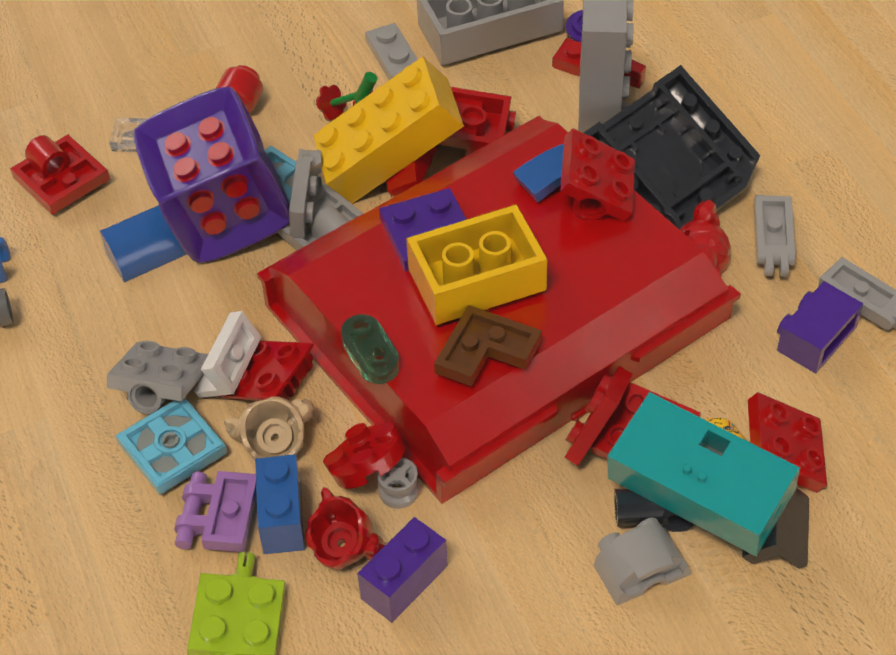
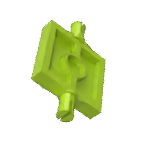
(236, 613)

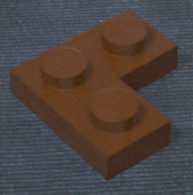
(484, 336)

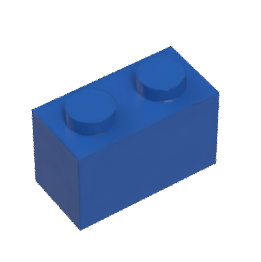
(279, 504)

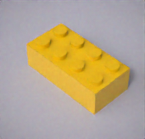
(387, 130)

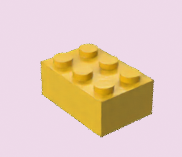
(477, 263)

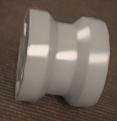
(403, 474)

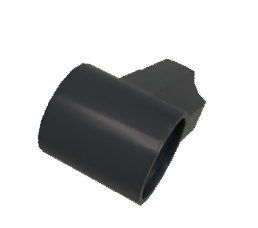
(633, 509)

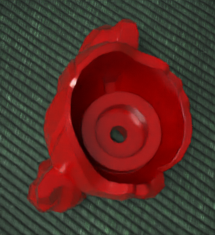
(709, 236)
(338, 522)

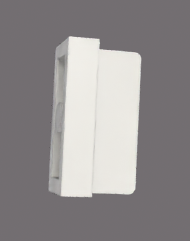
(228, 357)

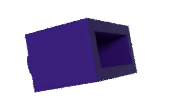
(818, 326)
(402, 569)

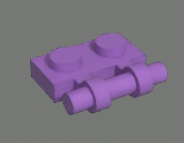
(228, 515)

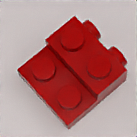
(484, 119)

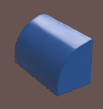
(140, 244)

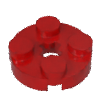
(365, 452)

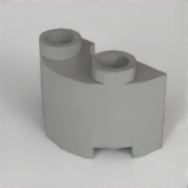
(639, 560)

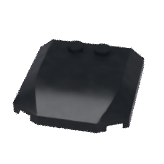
(680, 148)

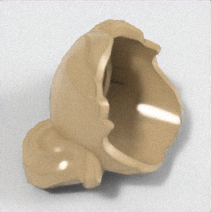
(268, 419)

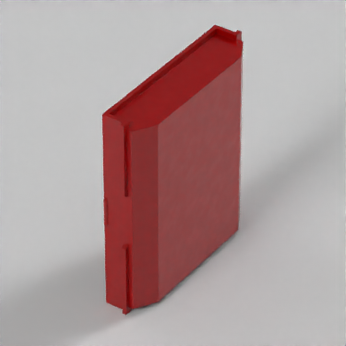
(610, 301)

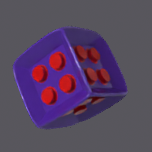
(211, 175)

